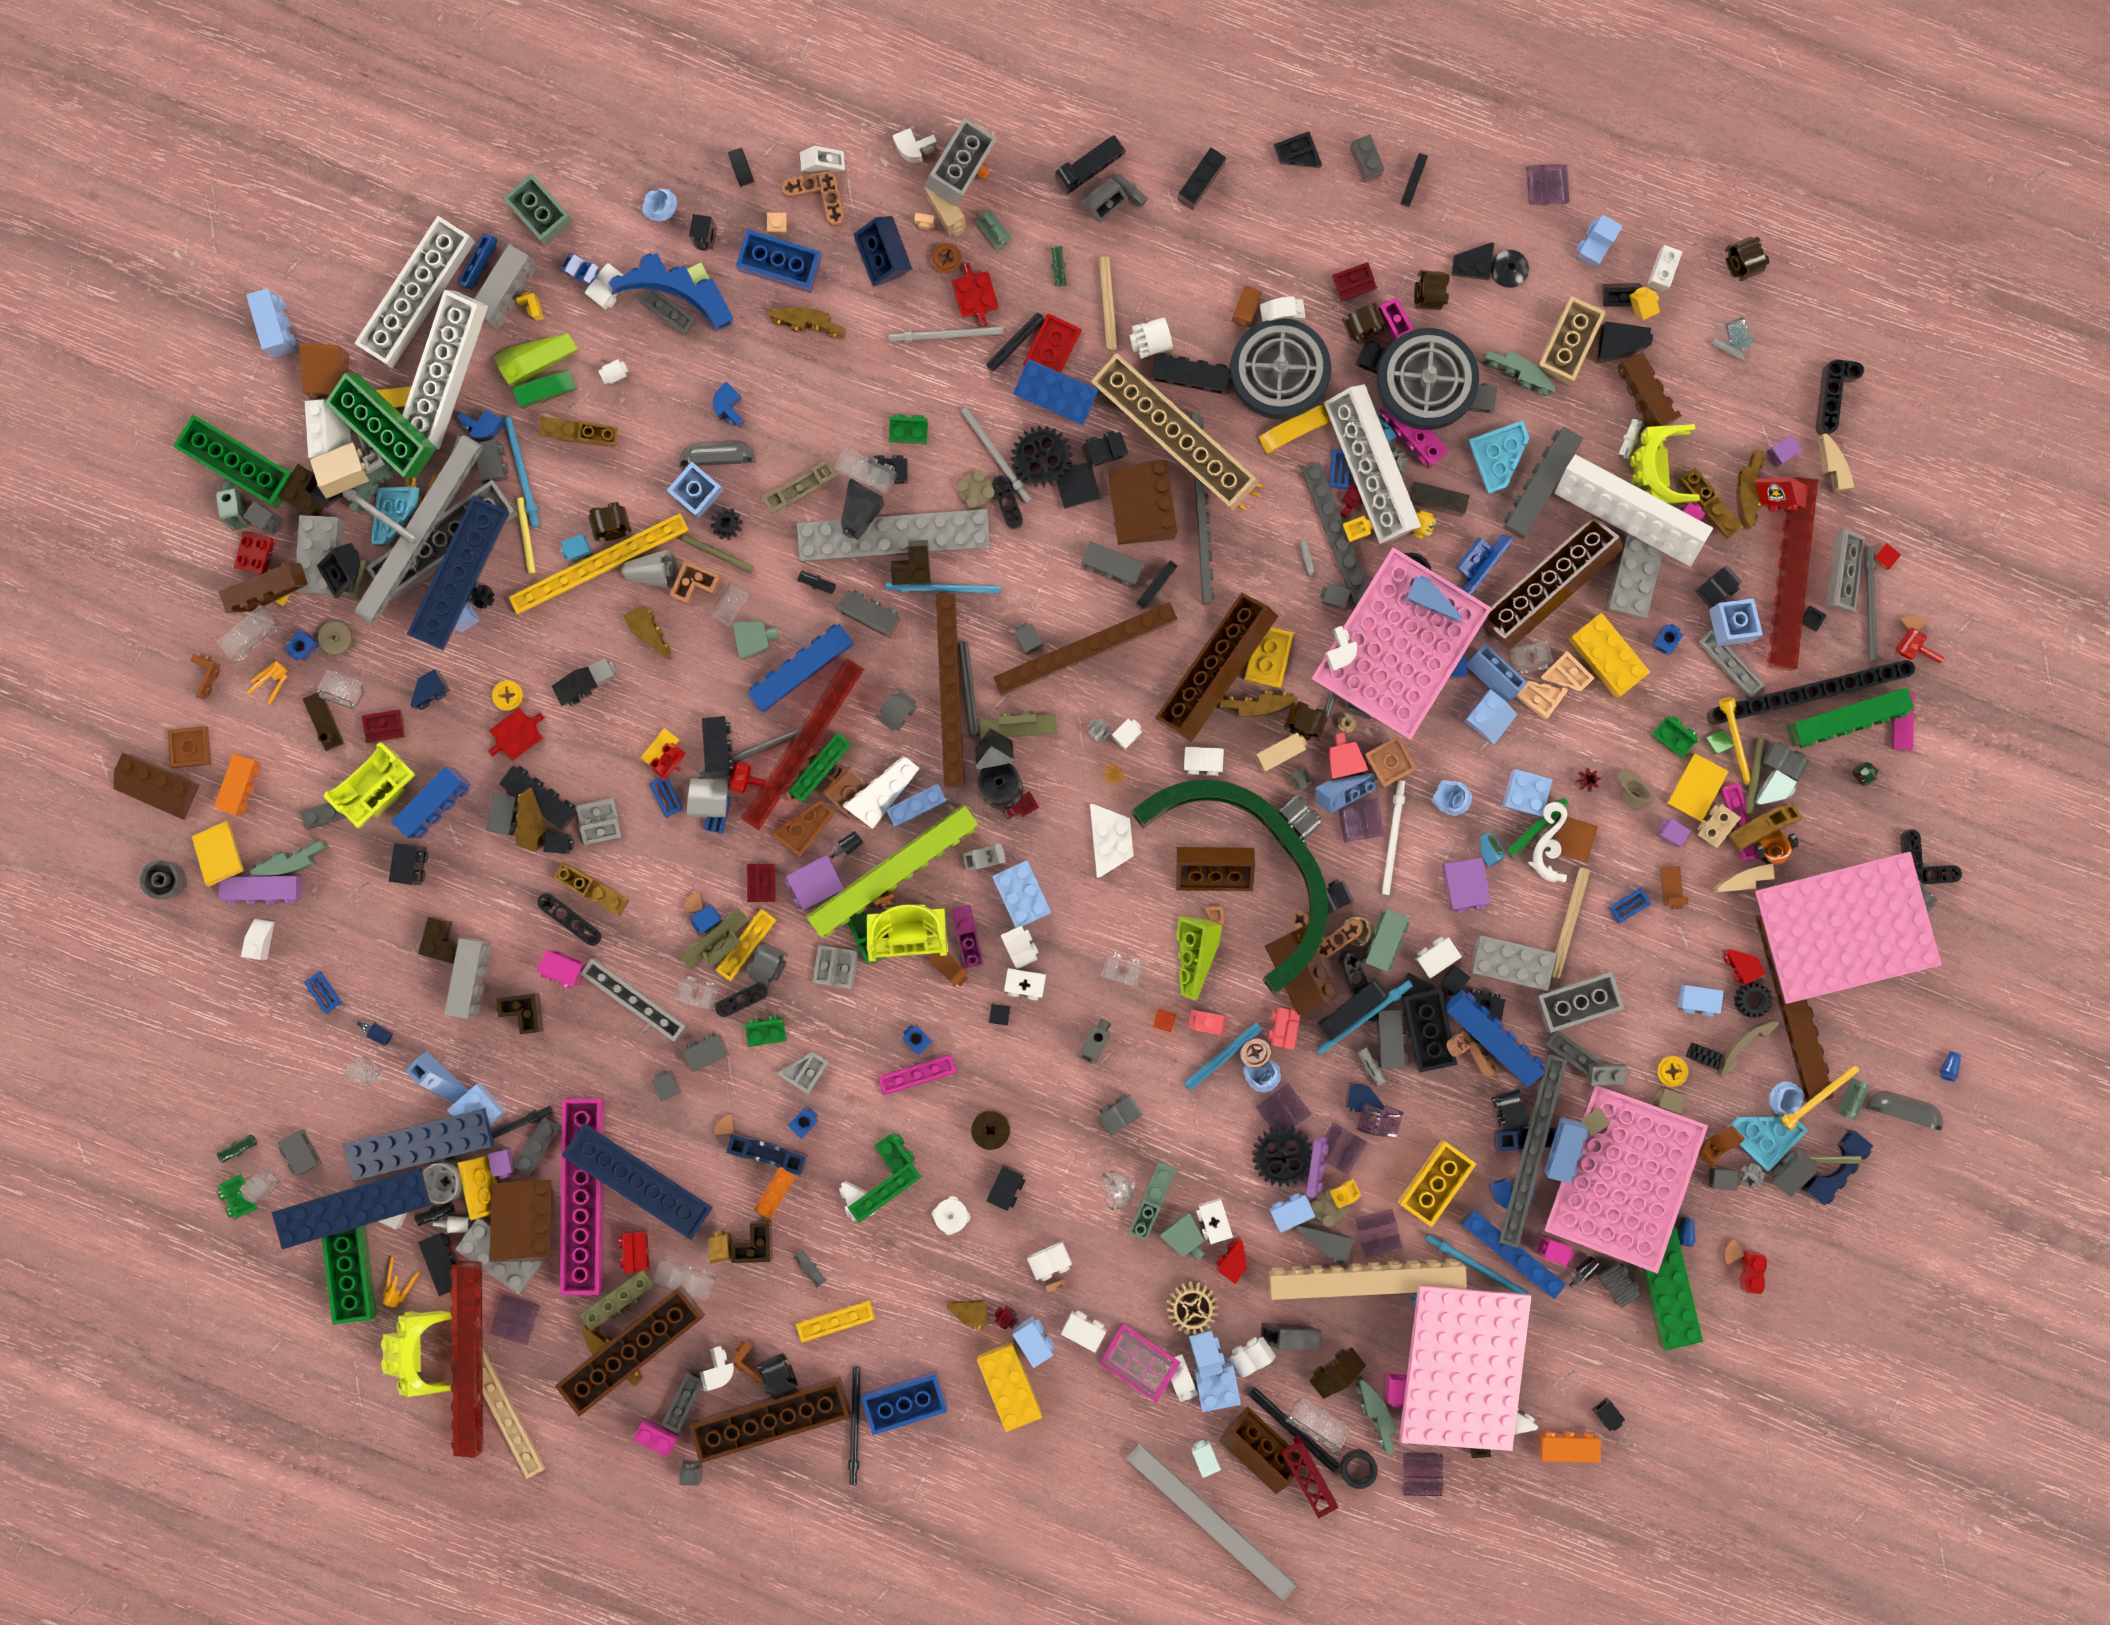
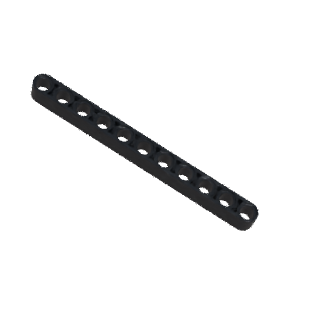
(1819, 689)

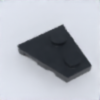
(1298, 151)
(1474, 263)

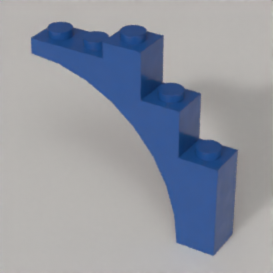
(678, 282)

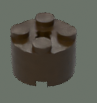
(1746, 258)
(1431, 290)
(1364, 322)
(609, 522)
(1306, 721)
(990, 1118)

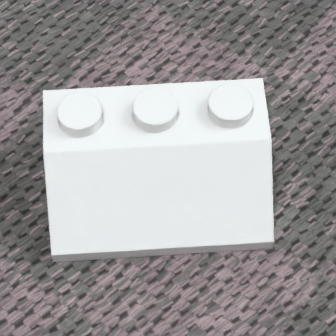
(324, 429)

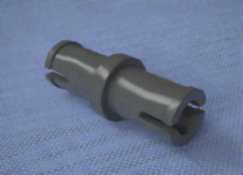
(1131, 190)
(809, 1268)

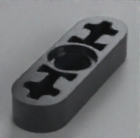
(1414, 179)
(1007, 487)
(1157, 584)
(726, 1001)

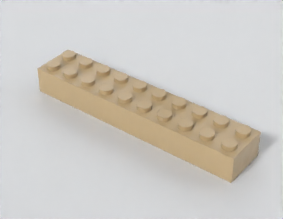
(1175, 431)
(1364, 1280)

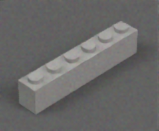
(634, 999)

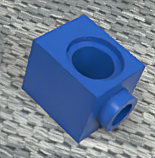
(1660, 643)
(310, 645)
(706, 919)
(917, 1048)
(795, 1124)

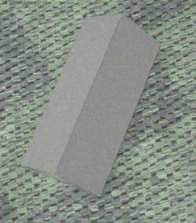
(1845, 571)

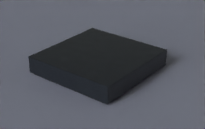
(1078, 486)

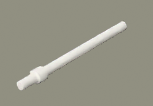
(1398, 799)

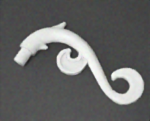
(1546, 841)

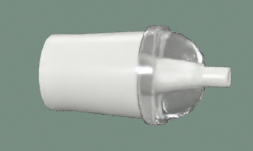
(453, 1224)

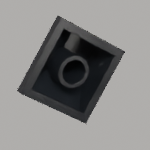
(340, 568)

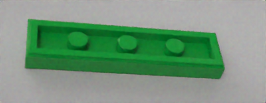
(820, 767)
(1533, 832)
(884, 1192)

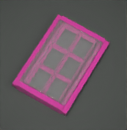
(1140, 1363)

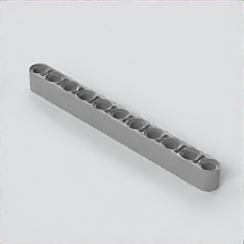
(421, 526)
(1211, 1521)

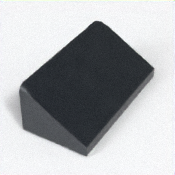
(1619, 293)

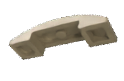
(800, 487)
(1740, 1042)

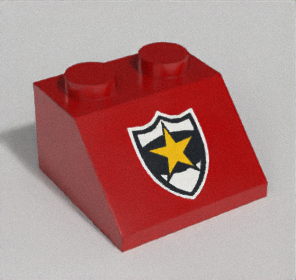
(1781, 494)

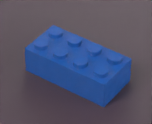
(779, 261)
(1056, 392)
(431, 803)
(904, 1402)

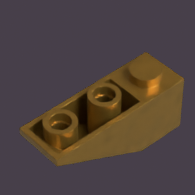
(642, 625)
(530, 822)

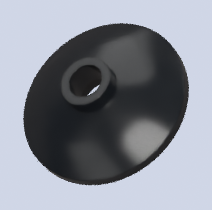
(1505, 276)

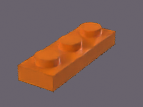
(774, 1193)

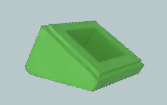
(1719, 742)

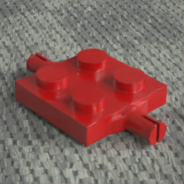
(975, 294)
(516, 734)

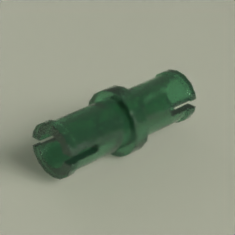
(1058, 266)
(236, 1148)

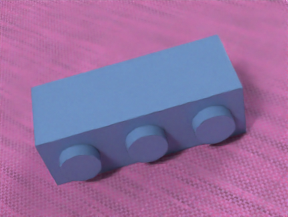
(1496, 673)
(916, 805)
(1566, 1150)

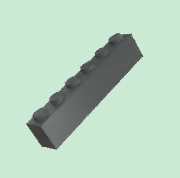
(1542, 483)

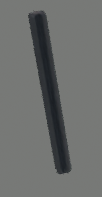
(1280, 1417)

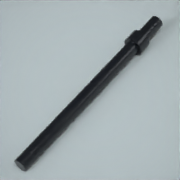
(532, 1117)
(854, 1463)

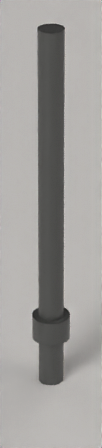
(1870, 566)
(759, 748)

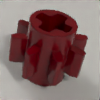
(1594, 779)
(1005, 1317)

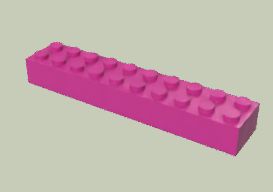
(581, 1206)

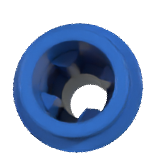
(1950, 1067)
(1687, 1232)

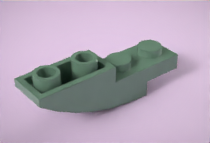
(1528, 374)
(383, 474)
(284, 864)
(1152, 1200)
(1375, 1407)

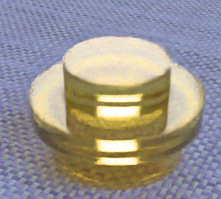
(1114, 774)

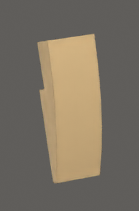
(1834, 464)
(1746, 878)

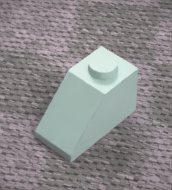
(1775, 788)
(1205, 1458)

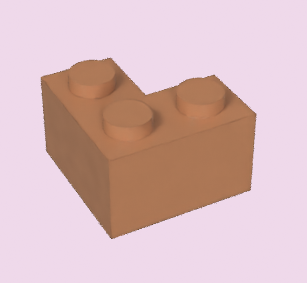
(692, 578)

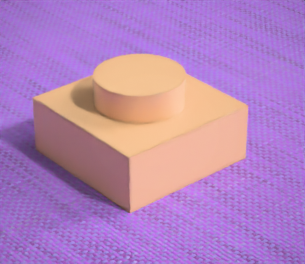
(924, 221)
(777, 223)

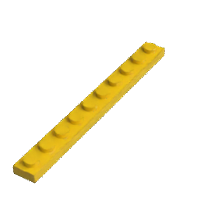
(599, 564)

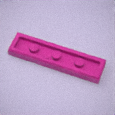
(1735, 801)
(917, 1074)

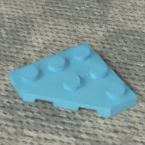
(1499, 454)
(398, 505)
(1767, 1138)

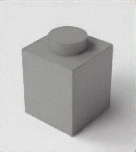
(603, 671)

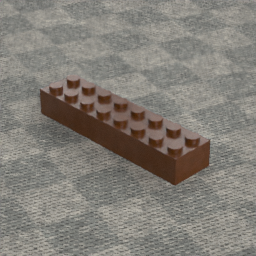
(1552, 582)
(1216, 667)
(630, 1350)
(770, 1419)

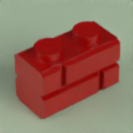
(635, 1251)

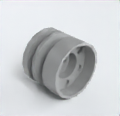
(438, 1187)

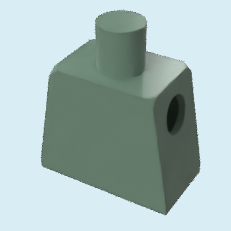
(232, 507)
(753, 638)
(1184, 1236)

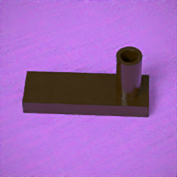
(323, 721)

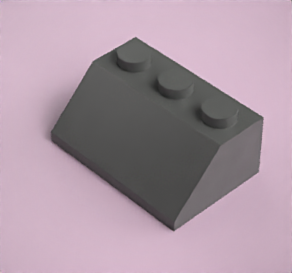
(869, 613)

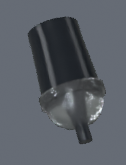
(846, 845)
(1584, 1272)

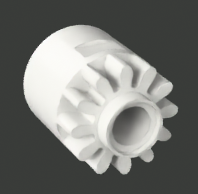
(1151, 338)

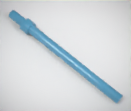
(531, 507)
(944, 588)
(1394, 995)
(1445, 1247)

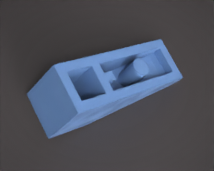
(1428, 596)

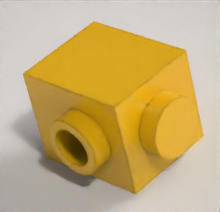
(1645, 303)

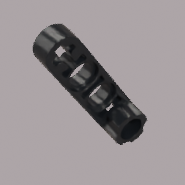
(571, 916)
(1356, 962)

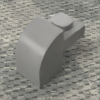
(984, 857)

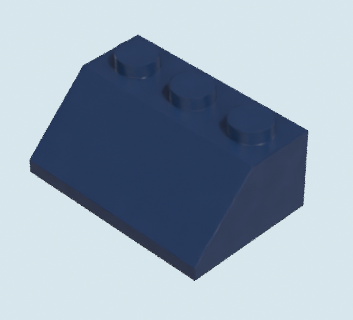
(882, 250)

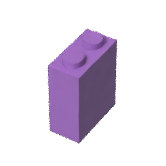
(814, 883)
(1466, 884)

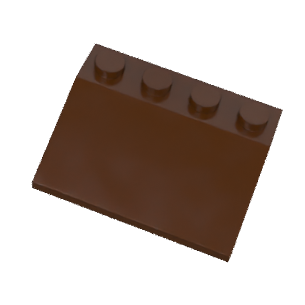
(1142, 503)
(520, 1221)

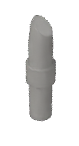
(1728, 349)
(1307, 557)

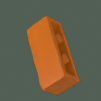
(237, 784)
(1569, 1447)

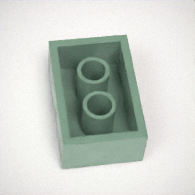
(538, 209)
(1385, 940)

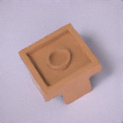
(1390, 761)

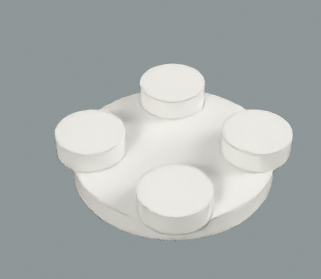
(951, 1215)

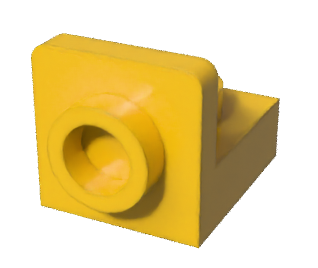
(534, 306)
(1357, 528)
(1346, 1193)

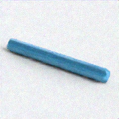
(1223, 1056)

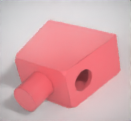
(1345, 758)
(1207, 1022)

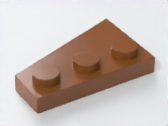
(804, 829)

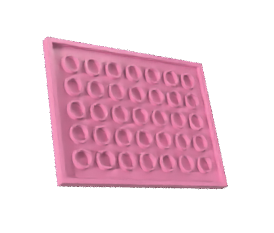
(1401, 647)
(1848, 927)
(1628, 1181)
(1465, 1368)

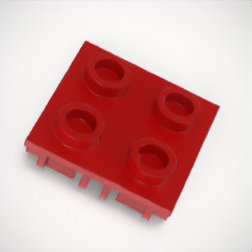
(253, 553)

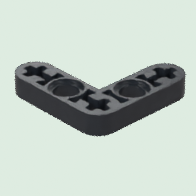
(1919, 861)

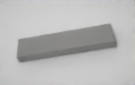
(1731, 665)

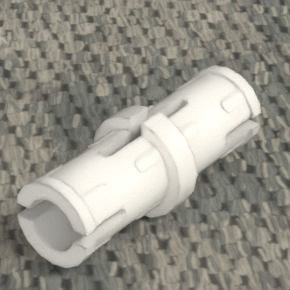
(1630, 439)

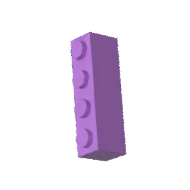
(261, 888)

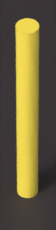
(526, 536)

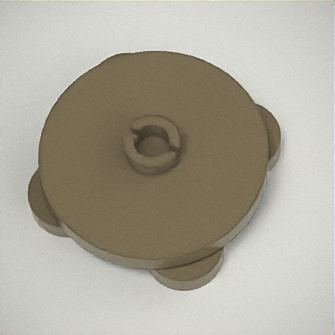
(975, 489)
(335, 638)
(1326, 1209)

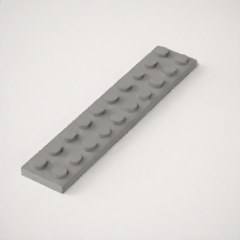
(892, 535)

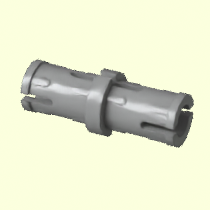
(1371, 1066)

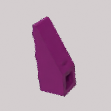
(967, 936)

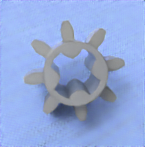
(1098, 729)
(1752, 1175)

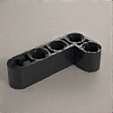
(1074, 175)
(1834, 399)
(1351, 1010)

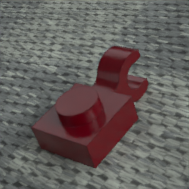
(1352, 499)
(1024, 806)

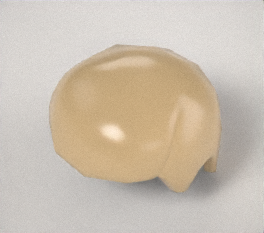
(1367, 934)

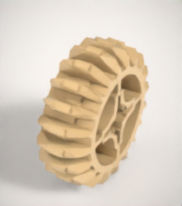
(1196, 1300)

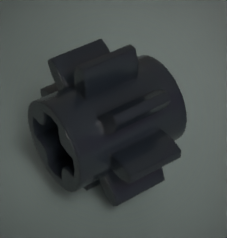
(482, 596)

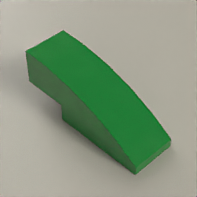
(544, 389)
(858, 927)

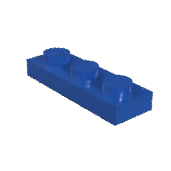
(478, 261)

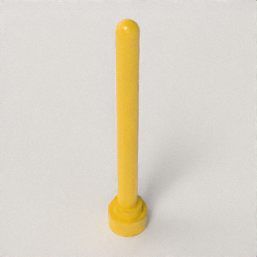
(1728, 706)
(1791, 1120)

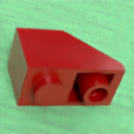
(1745, 966)
(1234, 1262)

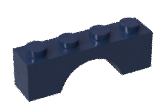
(1515, 1139)
(766, 1152)
(1824, 1187)

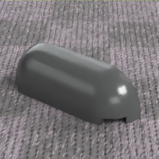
(717, 454)
(1906, 1109)

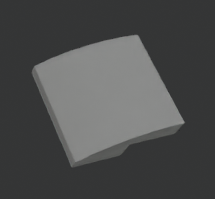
(708, 797)
(599, 821)
(835, 966)

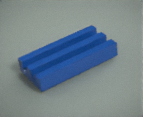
(1332, 471)
(673, 811)
(723, 822)
(1616, 913)
(330, 989)

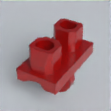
(668, 761)

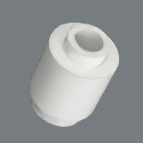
(613, 371)

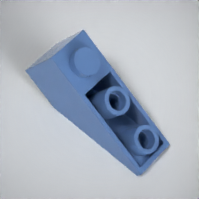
(1343, 791)
(436, 1078)

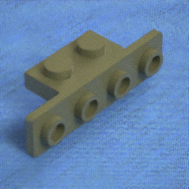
(1020, 725)
(717, 941)
(614, 1302)

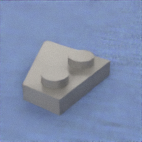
(805, 1071)

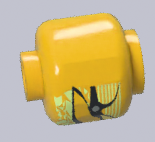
(1427, 524)

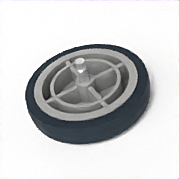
(1280, 368)
(1428, 378)

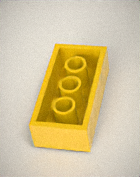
(1608, 655)
(1436, 1183)
(1009, 1386)

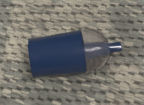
(375, 1032)

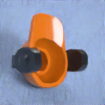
(1776, 848)

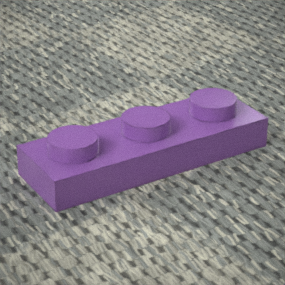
(1317, 1167)

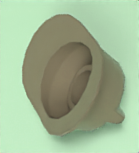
(1635, 791)

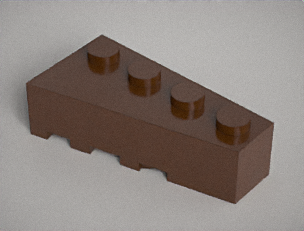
(1647, 392)
(264, 588)

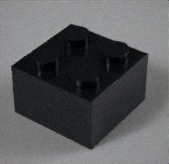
(408, 864)

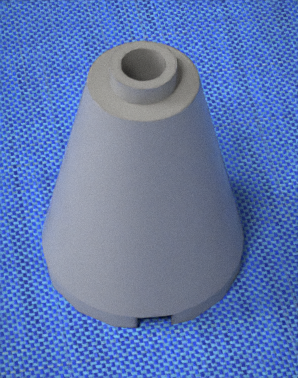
(654, 569)

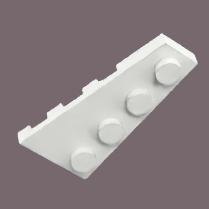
(873, 801)

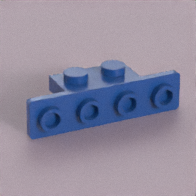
(1480, 560)

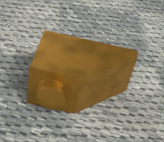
(719, 1247)
(970, 1312)

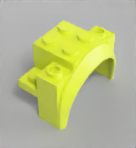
(1652, 466)
(371, 786)
(907, 932)
(403, 1353)

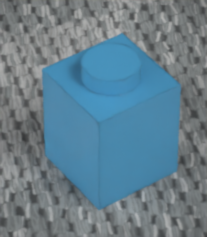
(576, 548)

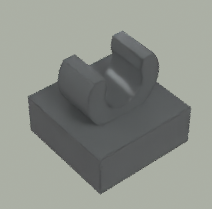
(1303, 778)

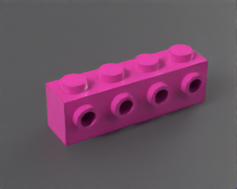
(1422, 442)

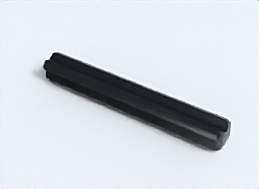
(1015, 342)

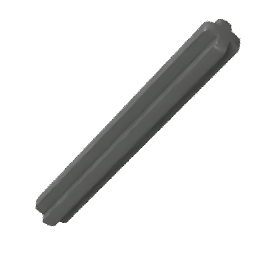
(968, 688)

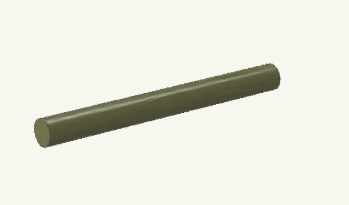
(717, 553)
(1755, 776)
(1832, 1159)

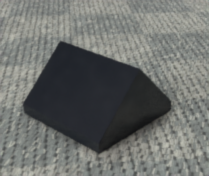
(994, 750)

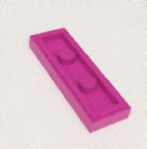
(1903, 730)

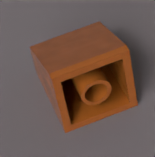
(322, 368)

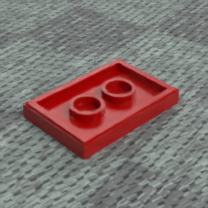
(1053, 343)

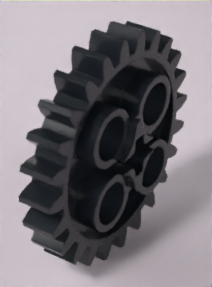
(1057, 451)
(1280, 1138)

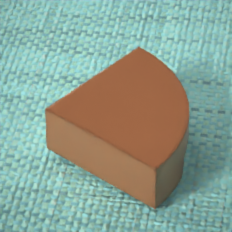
(1913, 621)
(693, 903)
(1215, 914)
(725, 1125)
(1732, 1252)
(1053, 1285)

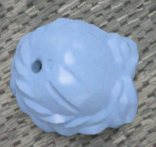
(659, 205)
(1452, 797)
(1263, 1078)
(1785, 1098)

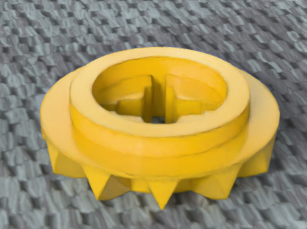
(500, 689)
(1679, 1077)

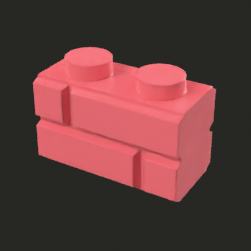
(1285, 1028)

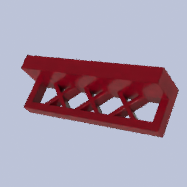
(1315, 1473)

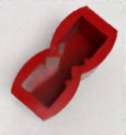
(1754, 1267)

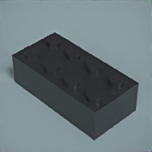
(1428, 1029)

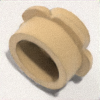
(1347, 728)

